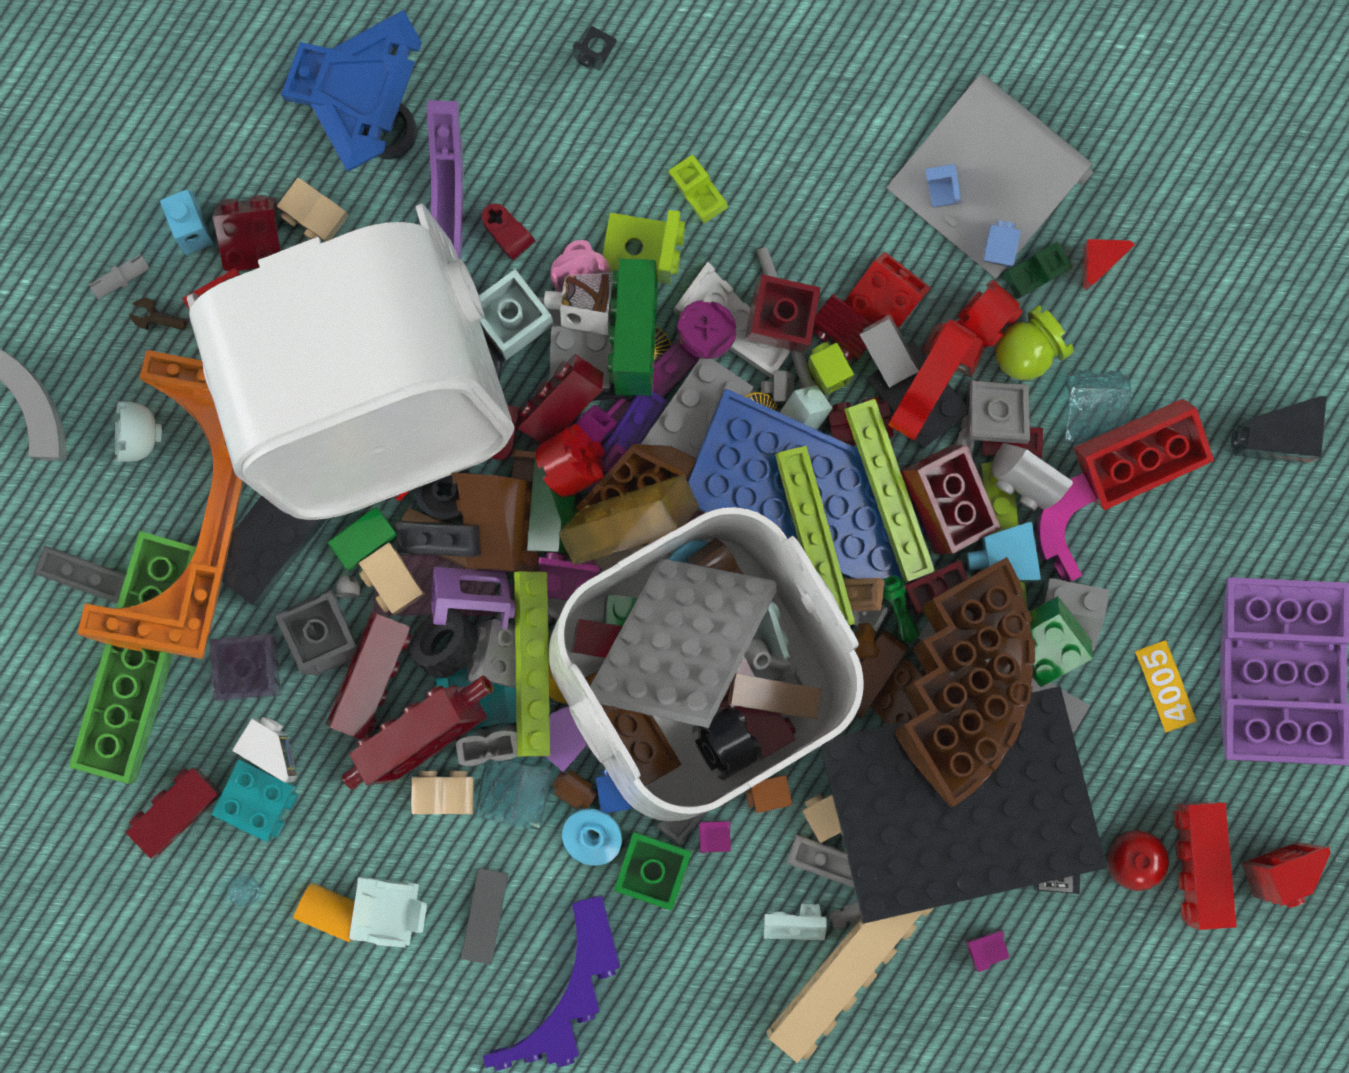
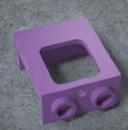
(447, 593)

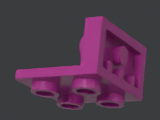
(564, 576)

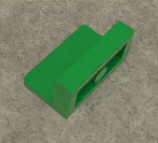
(362, 538)

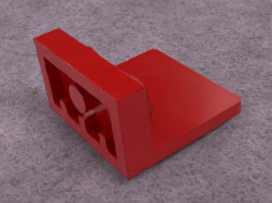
(887, 290)

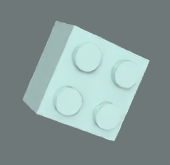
(513, 314)

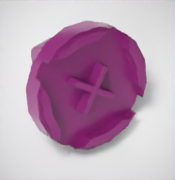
(706, 329)

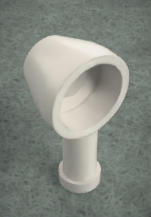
(759, 648)

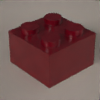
(782, 313)

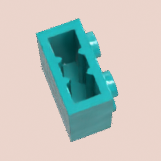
(255, 801)

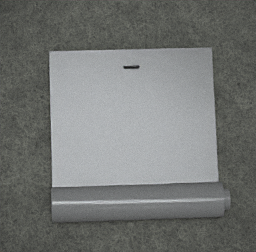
(1005, 168)

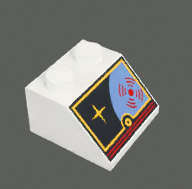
(268, 748)

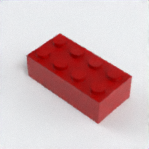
(1144, 453)
(1205, 865)

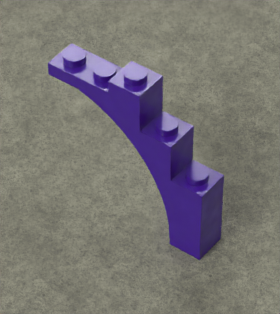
(556, 1035)

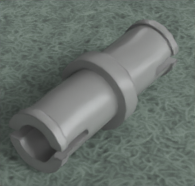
(119, 276)

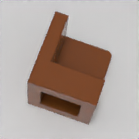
(523, 465)

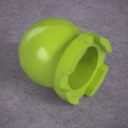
(1030, 346)

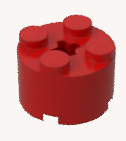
(990, 313)
(570, 461)

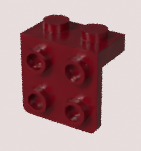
(246, 231)

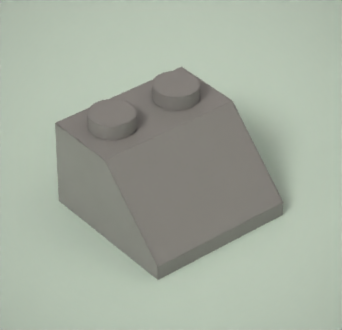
(1085, 603)

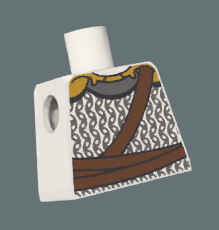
(584, 302)

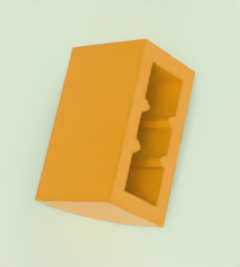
(326, 911)

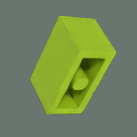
(829, 368)

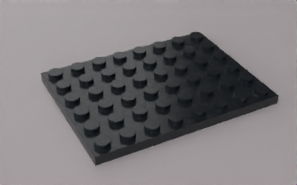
(1013, 832)

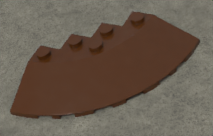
(973, 684)

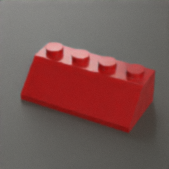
(1287, 873)

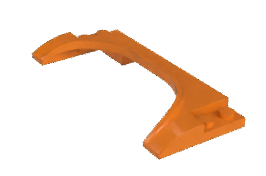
(184, 613)

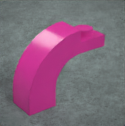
(1052, 525)

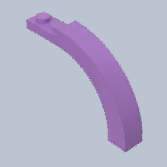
(446, 169)

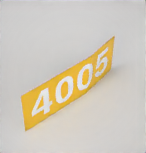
(1166, 686)

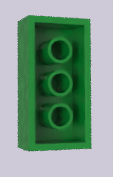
(633, 327)

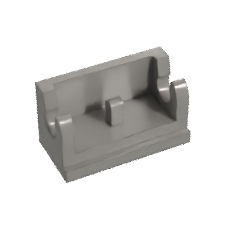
(889, 350)

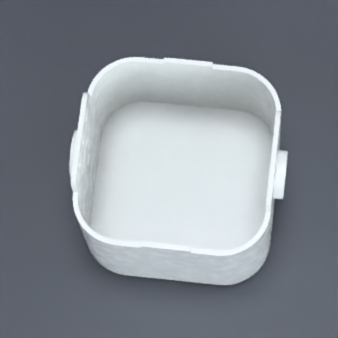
(351, 369)
(818, 647)

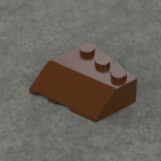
(640, 468)
(503, 516)

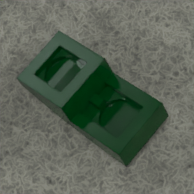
(1037, 270)

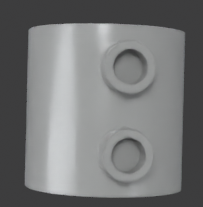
(1029, 477)

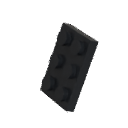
(945, 413)

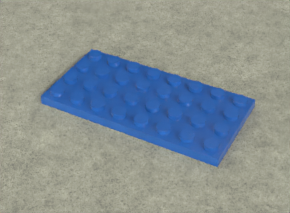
(741, 471)

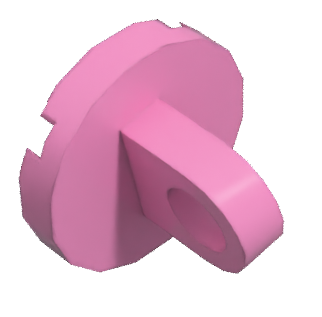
(577, 260)

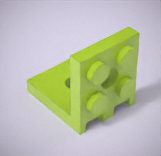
(656, 236)

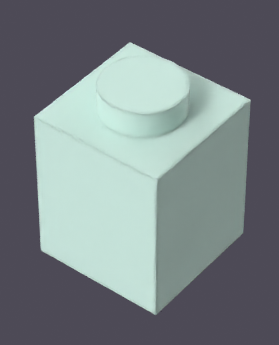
(807, 407)

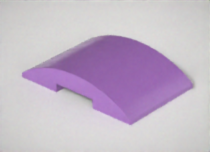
(1285, 671)

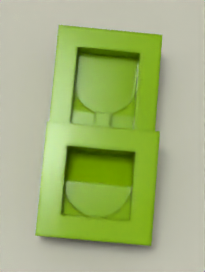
(698, 189)

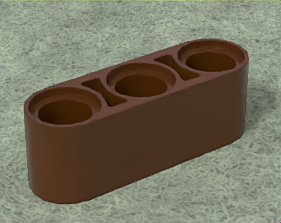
(878, 669)

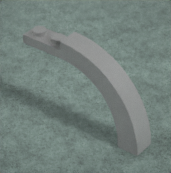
(40, 413)

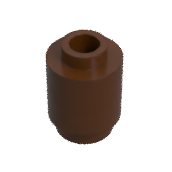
(574, 790)

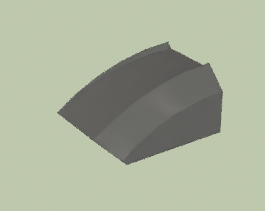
(317, 634)

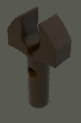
(156, 316)

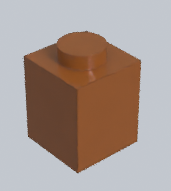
(769, 794)

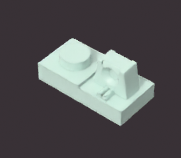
(806, 926)

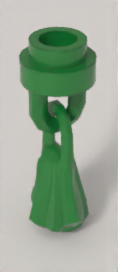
(894, 589)

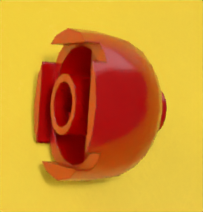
(1137, 860)

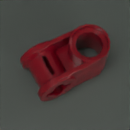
(510, 234)

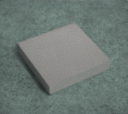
(998, 412)

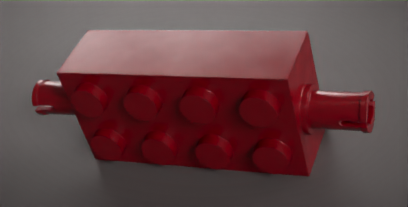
(418, 734)

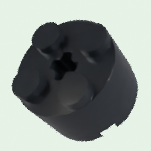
(437, 507)
(727, 743)

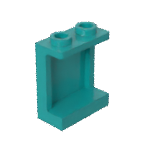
(498, 706)

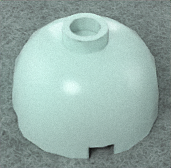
(135, 432)

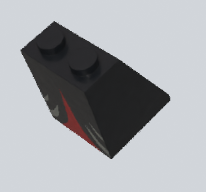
(1284, 434)

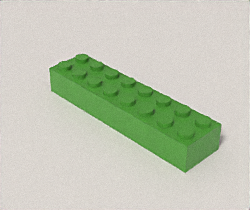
(130, 680)

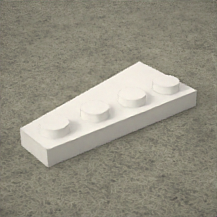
(711, 287)

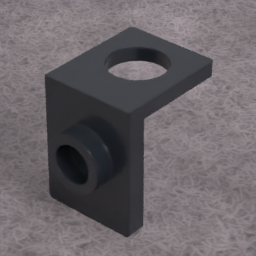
(588, 57)

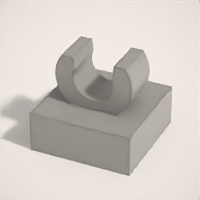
(780, 388)

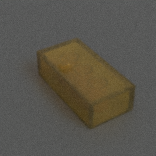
(628, 520)

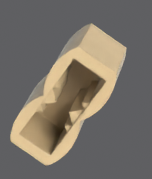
(312, 211)
(443, 794)

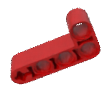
(932, 379)

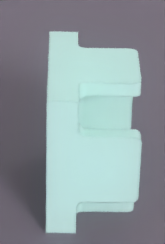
(386, 912)

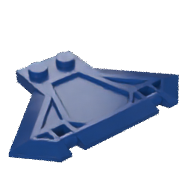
(356, 86)

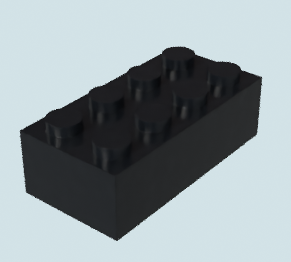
(265, 549)

